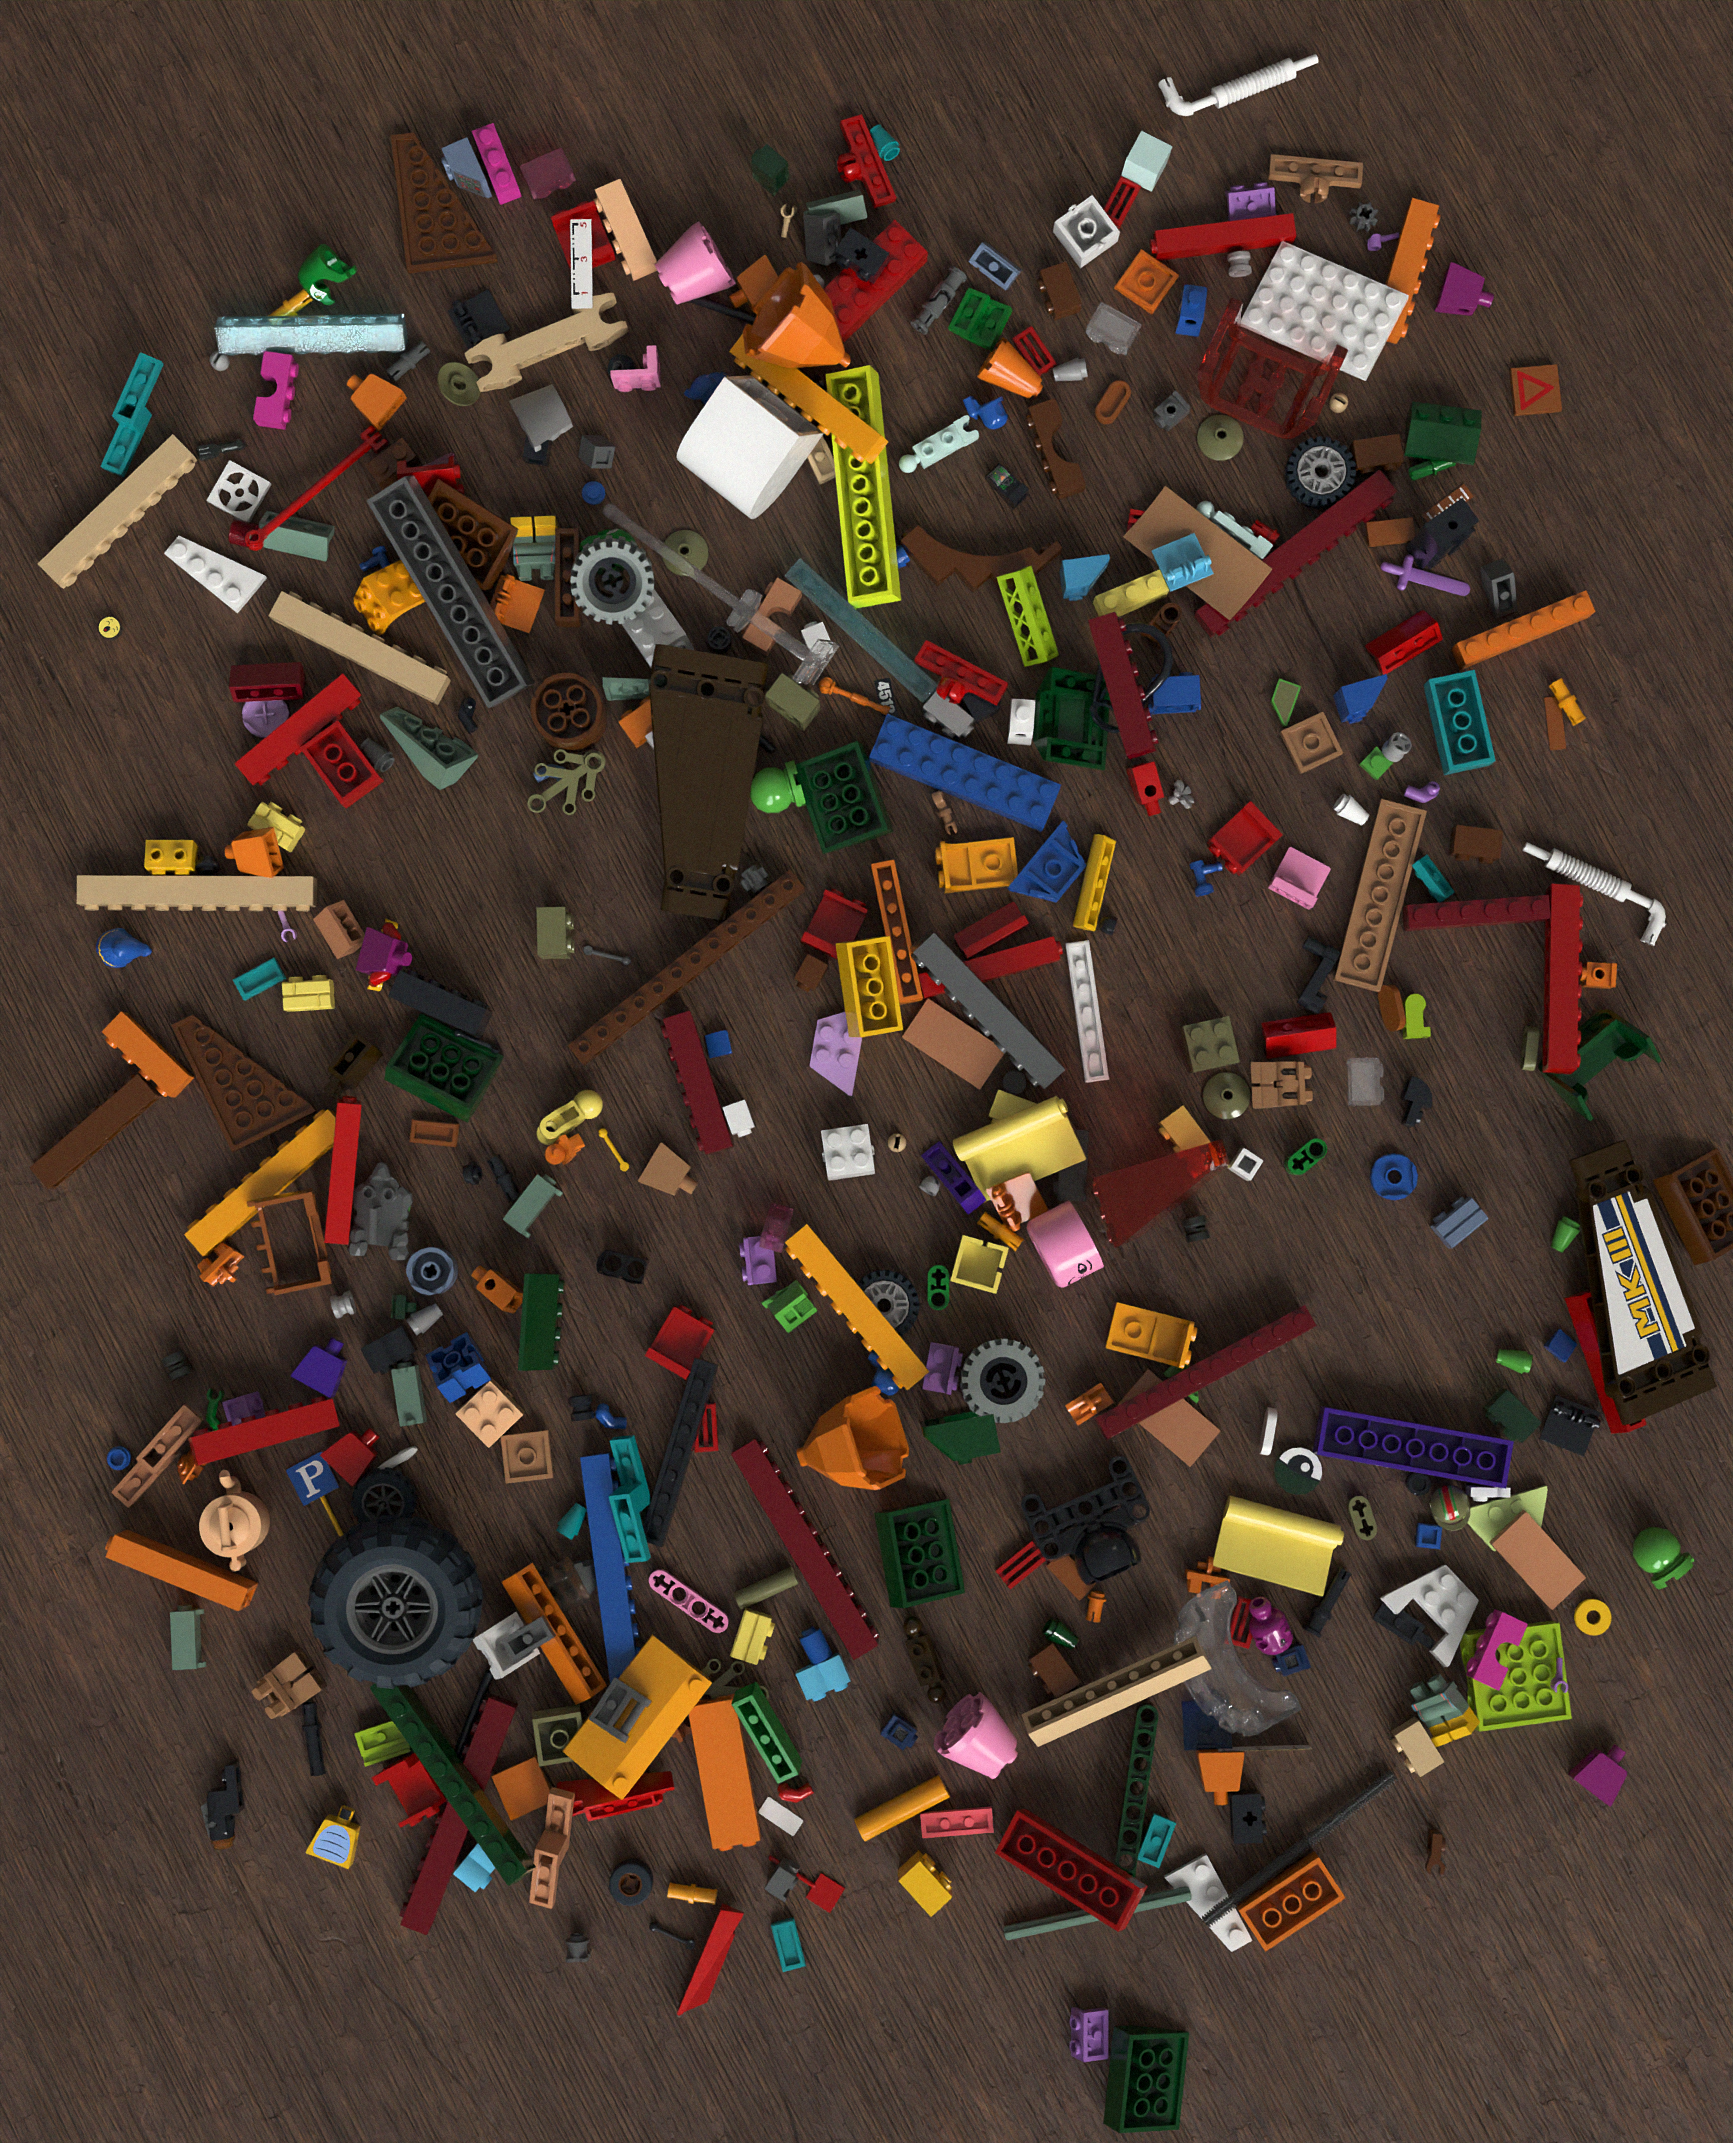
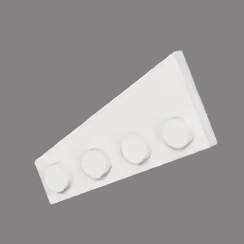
(221, 576)
(1207, 1892)

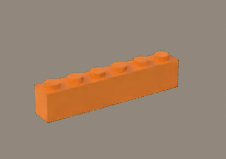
(1409, 257)
(1523, 630)
(896, 927)
(565, 1649)

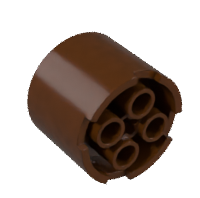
(587, 714)

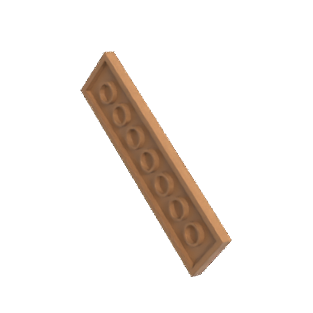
(1380, 895)

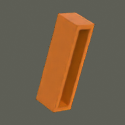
(147, 1054)

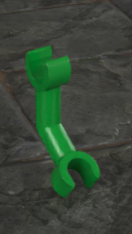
(212, 1408)

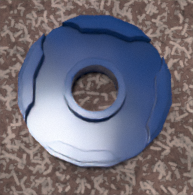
(1380, 1181)

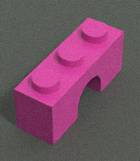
(496, 163)
(275, 410)
(1484, 1664)

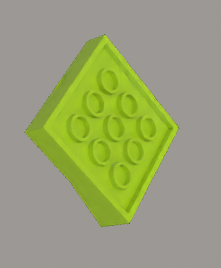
(1526, 1689)

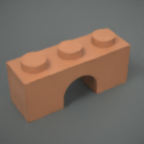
(779, 598)

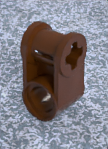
(1164, 624)

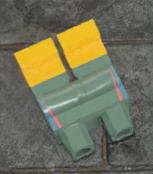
(533, 554)
(1443, 1710)

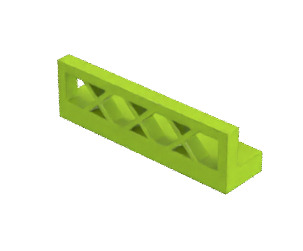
(1032, 616)

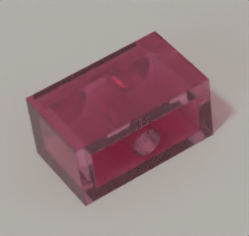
(547, 173)

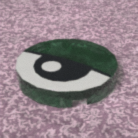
(1297, 1470)

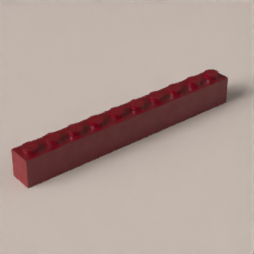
(1307, 545)
(1205, 1372)
(805, 1549)
(452, 1832)

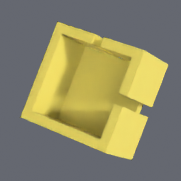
(978, 1264)

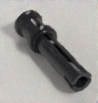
(1321, 1613)

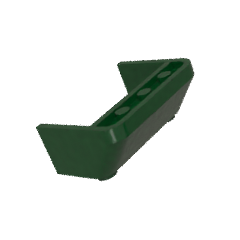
(1602, 1040)
(962, 1435)

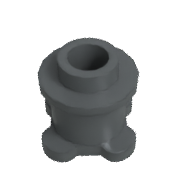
(577, 1948)

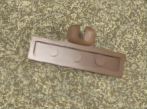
(1315, 174)

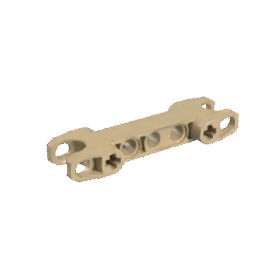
(546, 342)

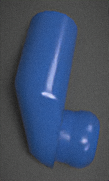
(607, 1420)

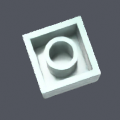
(1146, 161)

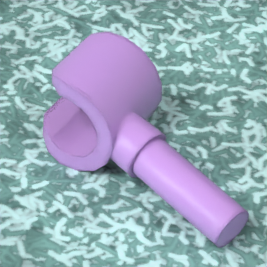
(286, 927)

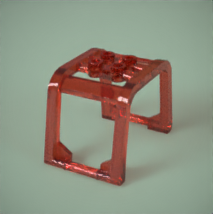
(1291, 426)

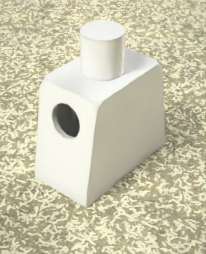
(1021, 721)

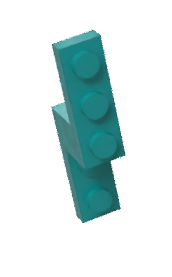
(132, 414)
(630, 1499)

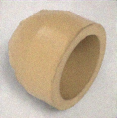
(1335, 405)
(891, 1142)

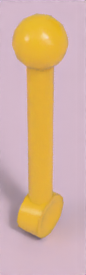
(624, 1166)

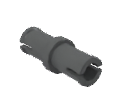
(407, 361)

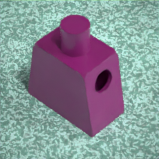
(1462, 292)
(1601, 1773)

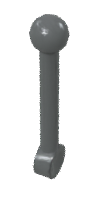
(588, 950)

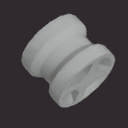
(1239, 264)
(1396, 747)
(343, 1304)

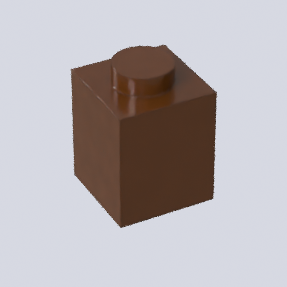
(810, 973)

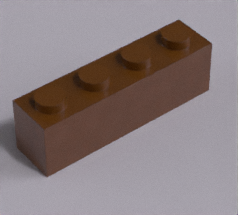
(566, 549)

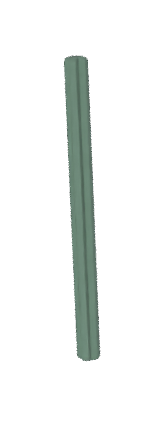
(1082, 1917)

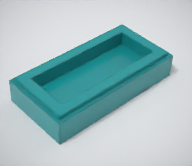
(259, 979)
(788, 1944)

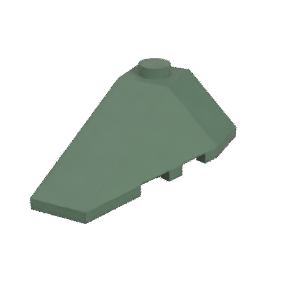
(434, 755)

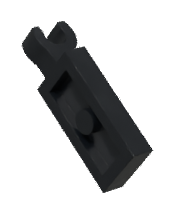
(1402, 1625)

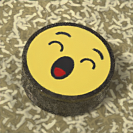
(110, 628)

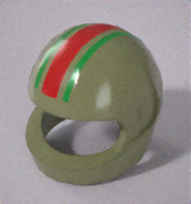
(1449, 1506)

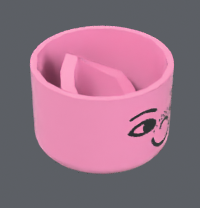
(1064, 1244)

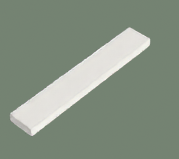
(1087, 1011)

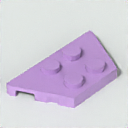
(836, 1053)

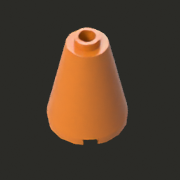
(1010, 371)

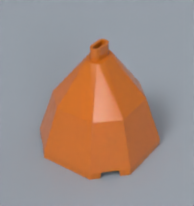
(795, 324)
(858, 1442)

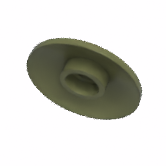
(459, 376)
(1212, 445)
(697, 548)
(1214, 1098)

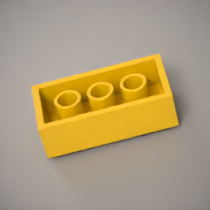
(869, 986)

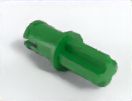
(1428, 468)

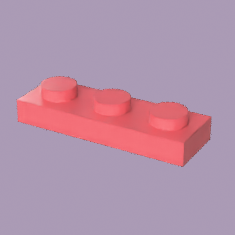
(956, 1822)

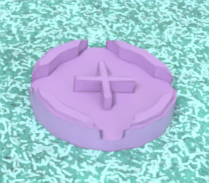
(264, 716)

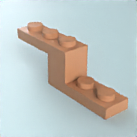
(157, 1455)
(552, 1847)

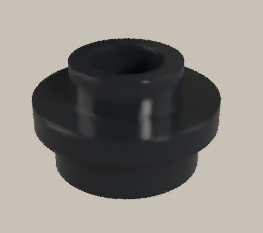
(207, 865)
(472, 1173)

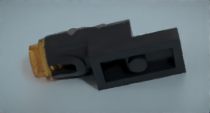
(221, 1805)

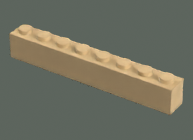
(118, 512)
(359, 647)
(1116, 1691)

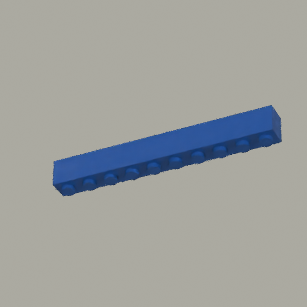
(609, 1564)

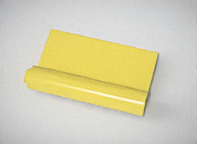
(1029, 1141)
(1276, 1545)

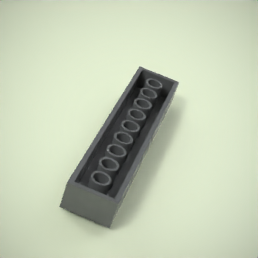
(450, 591)

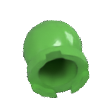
(776, 788)
(1660, 1553)

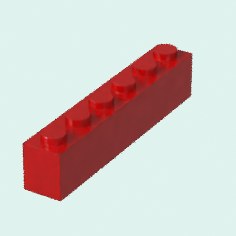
(298, 729)
(1583, 1319)
(263, 1432)

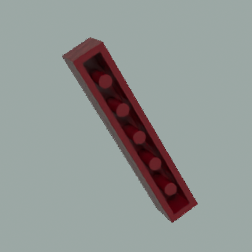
(1122, 685)
(1476, 913)
(697, 1081)

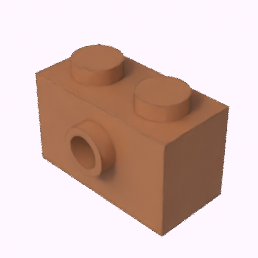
(340, 929)

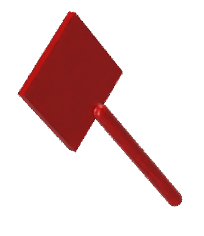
(823, 1892)

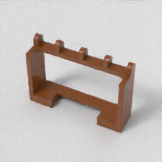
(316, 1228)

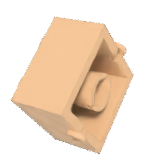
(490, 1412)

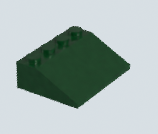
(843, 798)
(443, 1068)
(540, 1321)
(919, 1553)
(1145, 2079)

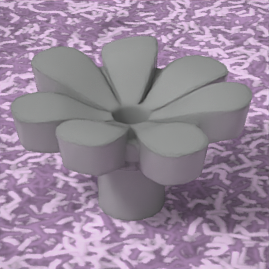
(1181, 795)

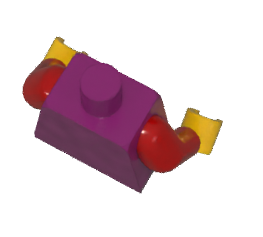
(382, 954)

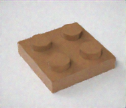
(1311, 743)
(527, 1456)

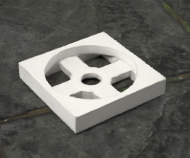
(222, 483)

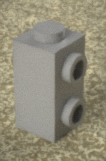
(949, 716)

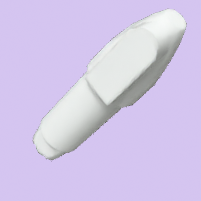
(401, 1457)

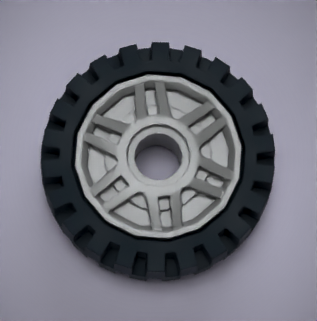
(1323, 455)
(898, 1291)

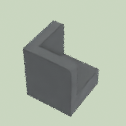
(596, 451)

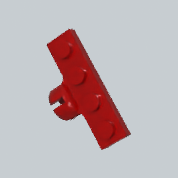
(864, 162)
(959, 675)

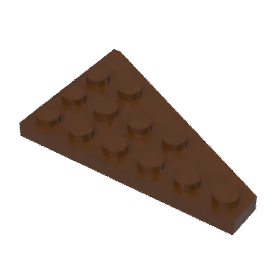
(433, 221)
(240, 1092)

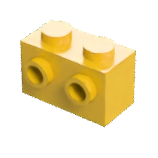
(171, 857)

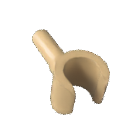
(787, 217)

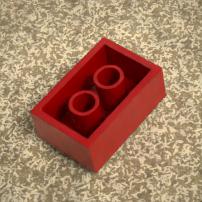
(341, 764)

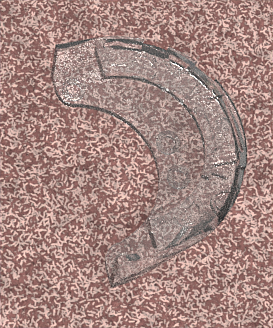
(1228, 1688)

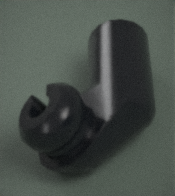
(466, 713)

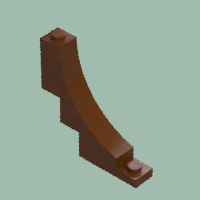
(941, 561)

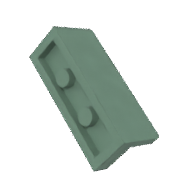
(299, 537)

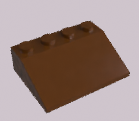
(477, 533)
(1700, 1205)

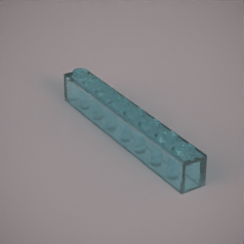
(311, 334)
(862, 630)

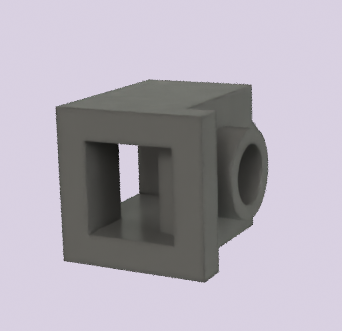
(1178, 405)
(783, 1879)

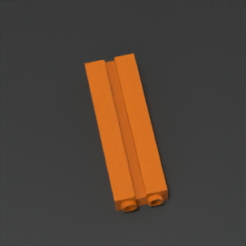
(181, 1569)
(724, 1773)

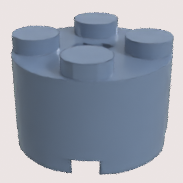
(444, 1264)

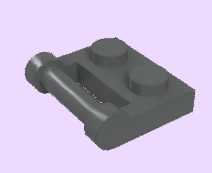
(612, 1706)

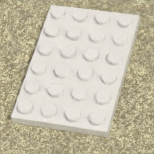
(1321, 304)

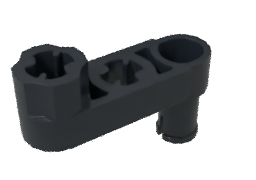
(1310, 996)

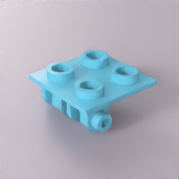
(1182, 562)

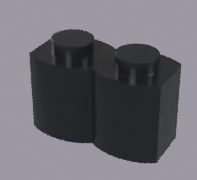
(389, 1349)

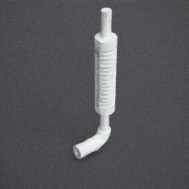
(1237, 89)
(1605, 884)

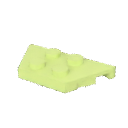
(1492, 1516)

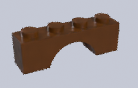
(1064, 476)

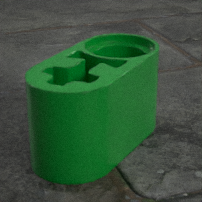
(1305, 1165)
(943, 1281)

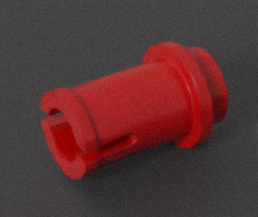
(1265, 531)

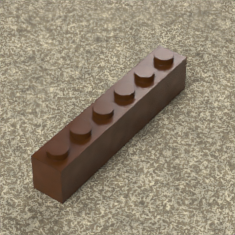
(95, 1131)

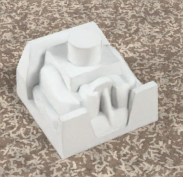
(495, 1651)

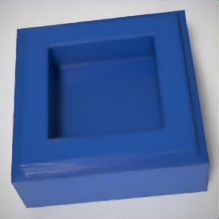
(1428, 1535)

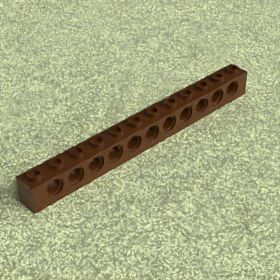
(687, 967)

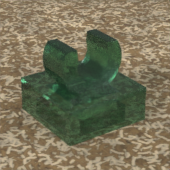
(400, 1306)

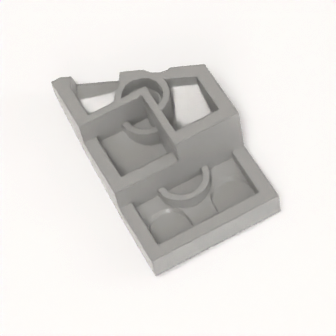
(541, 415)

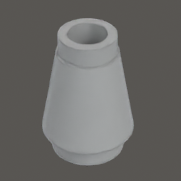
(1071, 370)
(424, 1319)

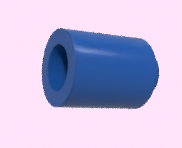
(815, 1645)

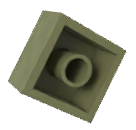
(793, 701)
(554, 934)
(1209, 1044)
(553, 1731)

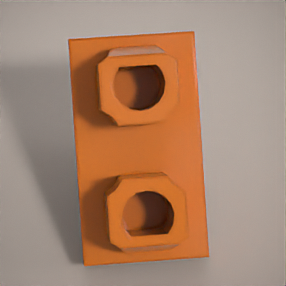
(563, 1149)
(223, 1267)
(1089, 1403)
(1195, 1578)

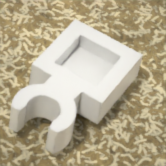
(1481, 1492)

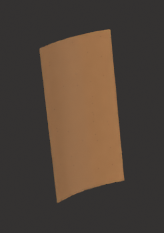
(1234, 567)

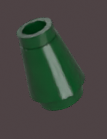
(1059, 1633)

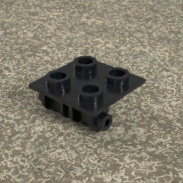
(478, 318)
(1570, 1425)

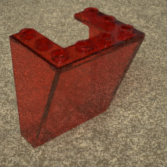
(1147, 1192)

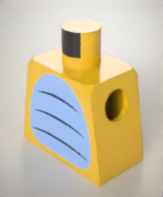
(336, 1839)

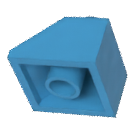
(1080, 575)

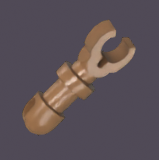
(944, 812)

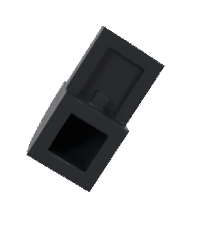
(1418, 1096)

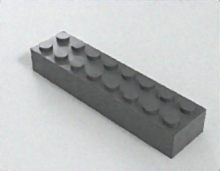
(989, 1011)

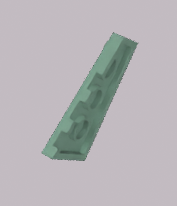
(628, 688)

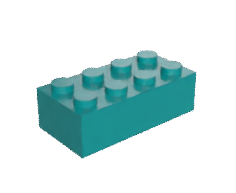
(1459, 722)

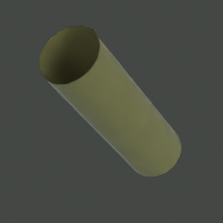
(766, 1588)

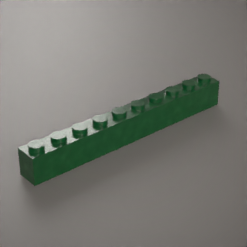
(455, 1782)

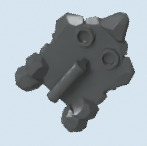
(380, 1215)

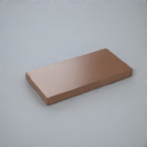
(953, 1044)
(1177, 1426)
(1537, 1559)

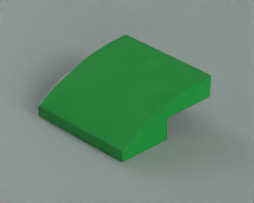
(980, 319)

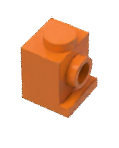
(1607, 979)

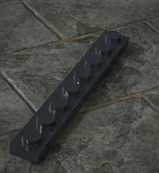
(679, 1451)

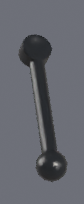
(494, 1048)
(690, 1943)

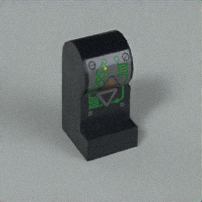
(1007, 486)

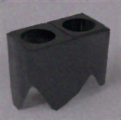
(625, 1261)

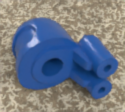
(991, 413)
(882, 1377)

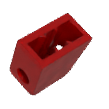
(1141, 777)
(352, 1455)

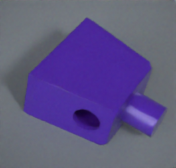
(322, 1368)

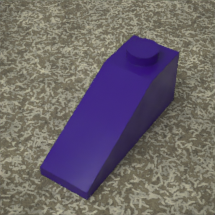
(953, 1177)

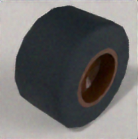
(630, 1890)

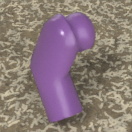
(1424, 794)

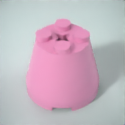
(694, 266)
(977, 1736)

